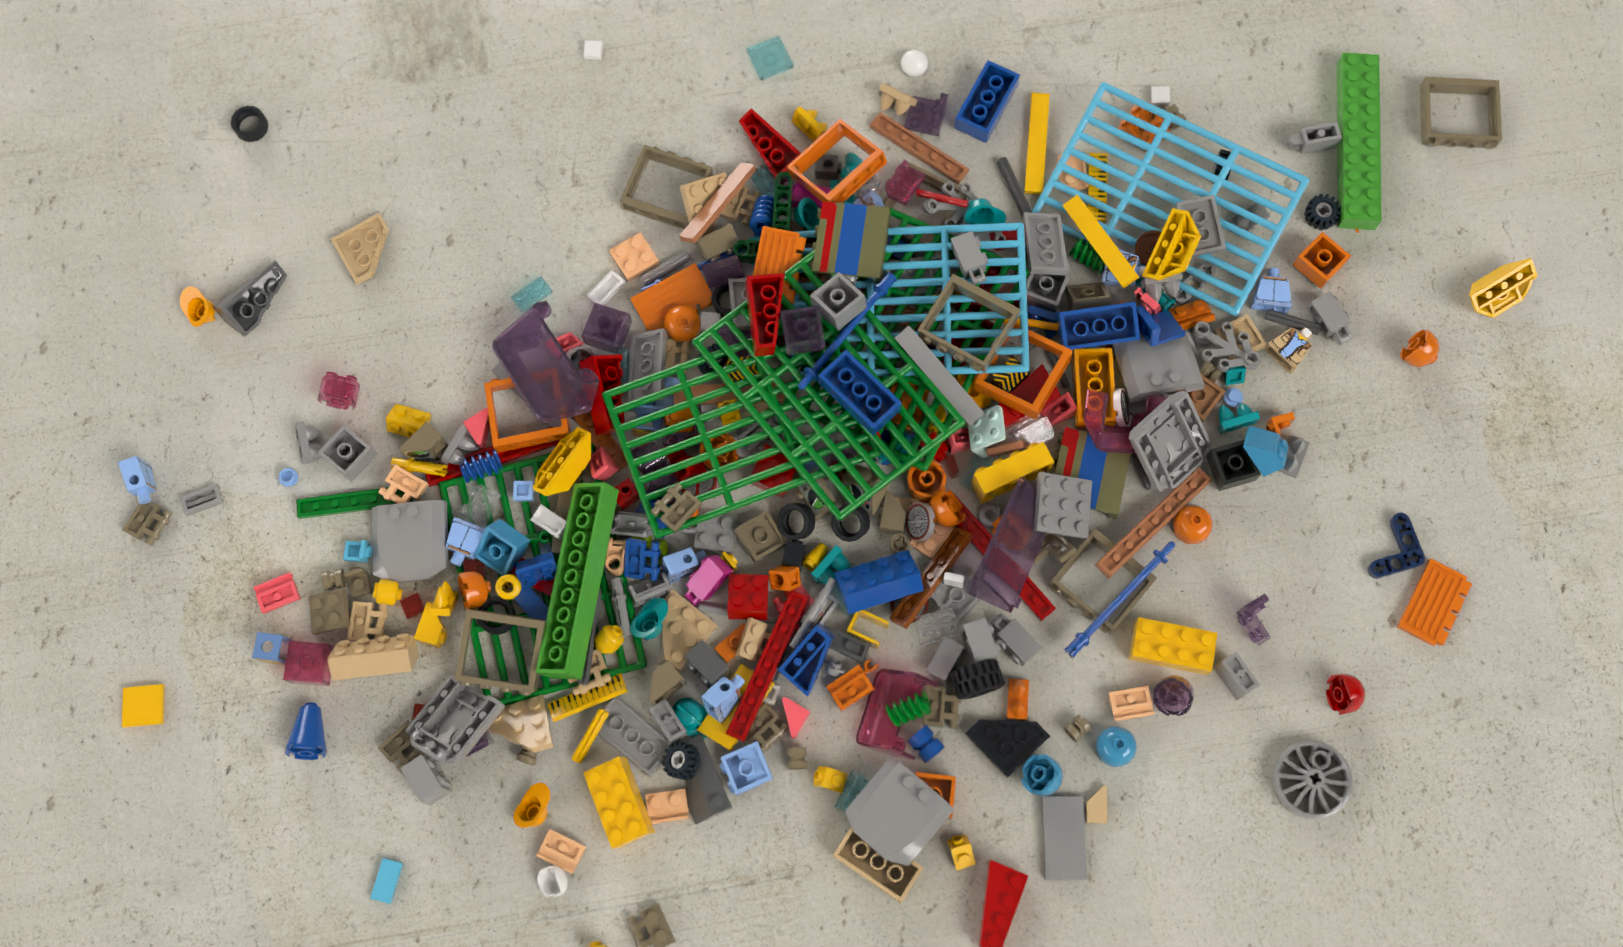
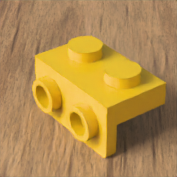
(405, 420)

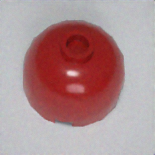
(1345, 693)

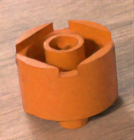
(921, 490)

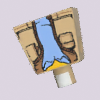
(1290, 348)

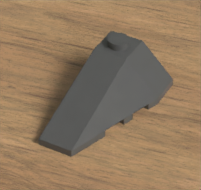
(248, 302)
(705, 789)

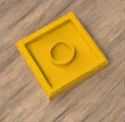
(143, 705)

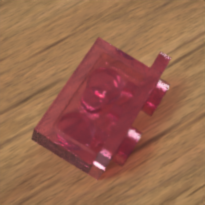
(904, 183)

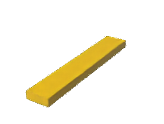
(1036, 143)
(1100, 241)

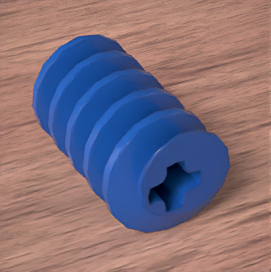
(762, 213)
(481, 466)

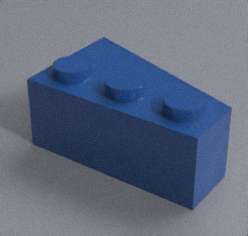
(807, 659)

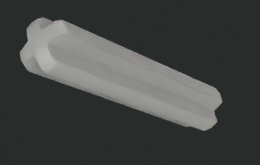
(666, 268)

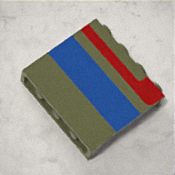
(851, 240)
(1082, 460)

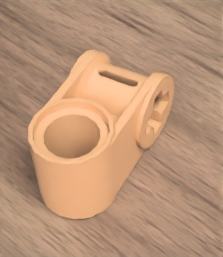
(615, 553)

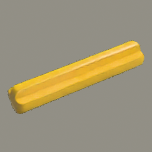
(590, 735)

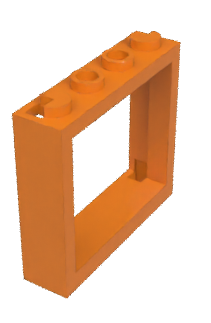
(855, 179)
(1026, 408)
(520, 440)

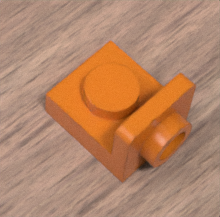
(1280, 422)

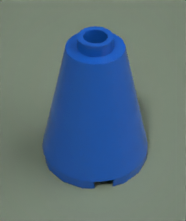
(307, 735)

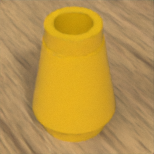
(815, 557)

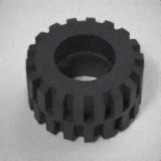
(977, 679)

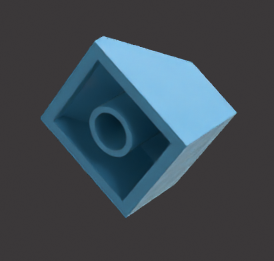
(1266, 450)
(501, 547)

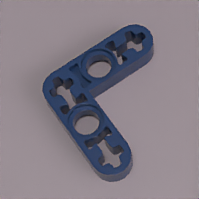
(1406, 550)

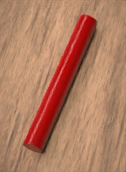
(942, 198)

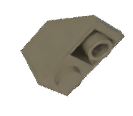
(892, 516)

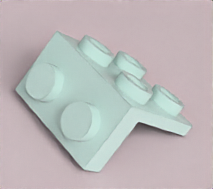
(987, 430)

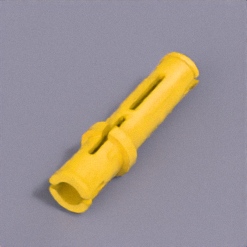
(412, 465)

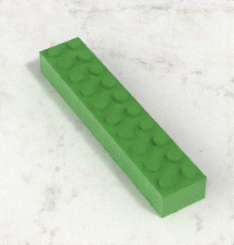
(1360, 143)
(577, 581)

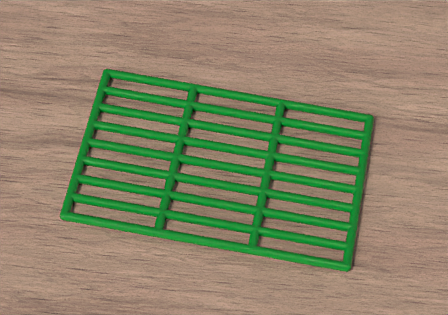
(905, 220)
(691, 402)
(836, 422)
(606, 593)

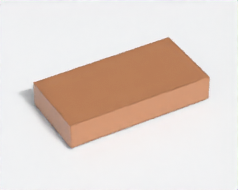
(1007, 448)

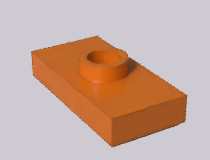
(728, 647)

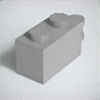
(1315, 138)
(969, 256)
(1331, 317)
(1015, 640)

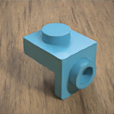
(357, 551)

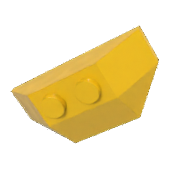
(1173, 247)
(1502, 287)
(564, 463)

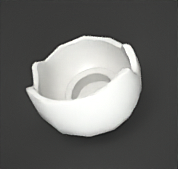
(914, 63)
(552, 881)

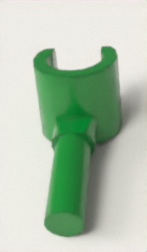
(538, 538)

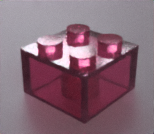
(308, 663)

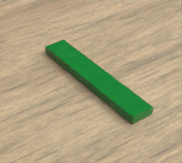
(342, 503)

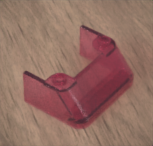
(1112, 438)
(876, 728)

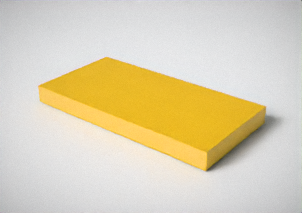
(715, 730)

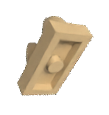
(890, 94)

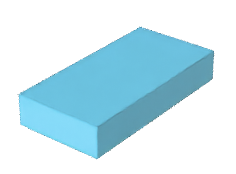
(386, 881)

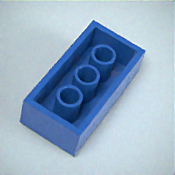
(986, 101)
(1098, 325)
(859, 392)
(878, 581)

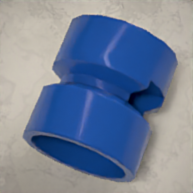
(926, 744)

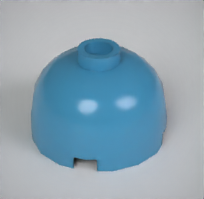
(1116, 746)
(1042, 775)

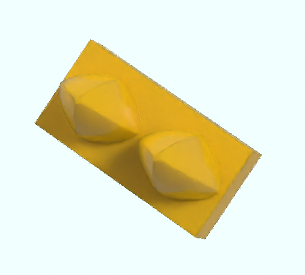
(807, 124)
(444, 601)

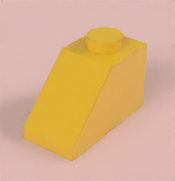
(431, 629)

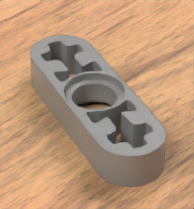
(1202, 283)

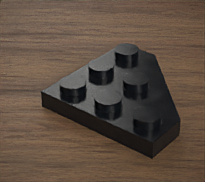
(1007, 741)

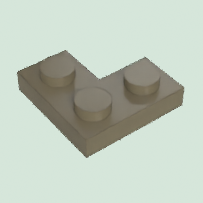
(1057, 547)

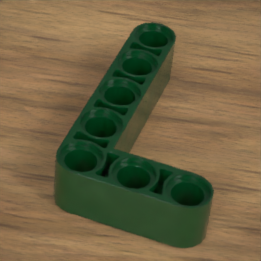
(779, 209)

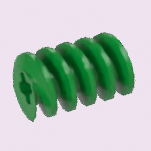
(1087, 254)
(909, 709)

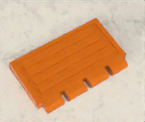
(778, 253)
(682, 288)
(1432, 603)

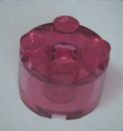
(339, 391)

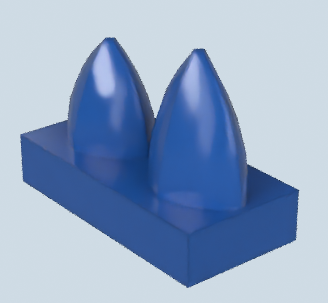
(1041, 314)

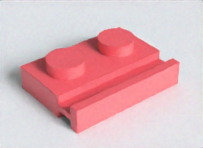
(1147, 302)
(277, 593)

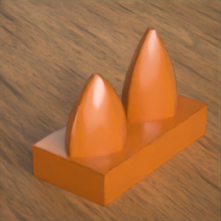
(1017, 699)

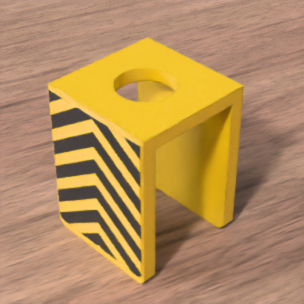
(871, 617)

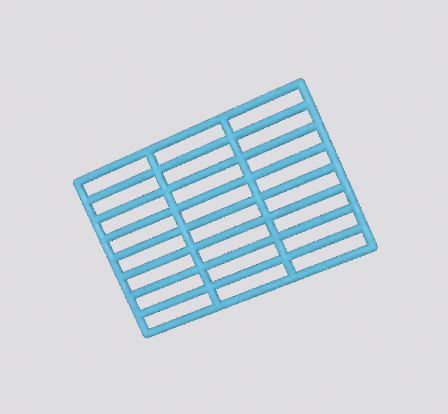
(1144, 165)
(946, 316)

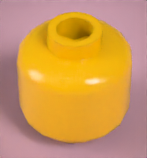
(387, 592)
(506, 593)
(609, 639)

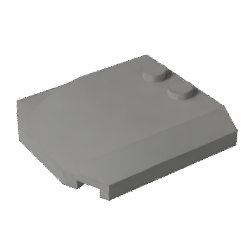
(1157, 368)
(1170, 442)
(410, 540)
(452, 722)
(897, 813)

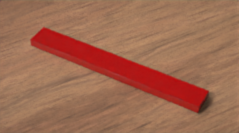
(455, 471)
(1030, 593)
(767, 666)

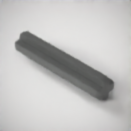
(1292, 321)

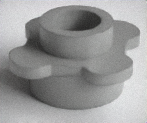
(834, 667)

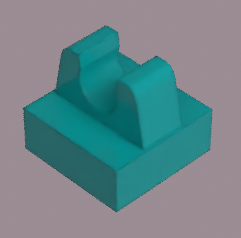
(1234, 375)

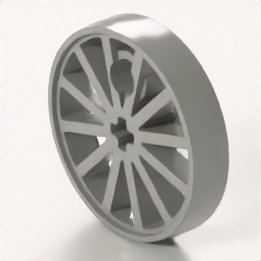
(1316, 771)

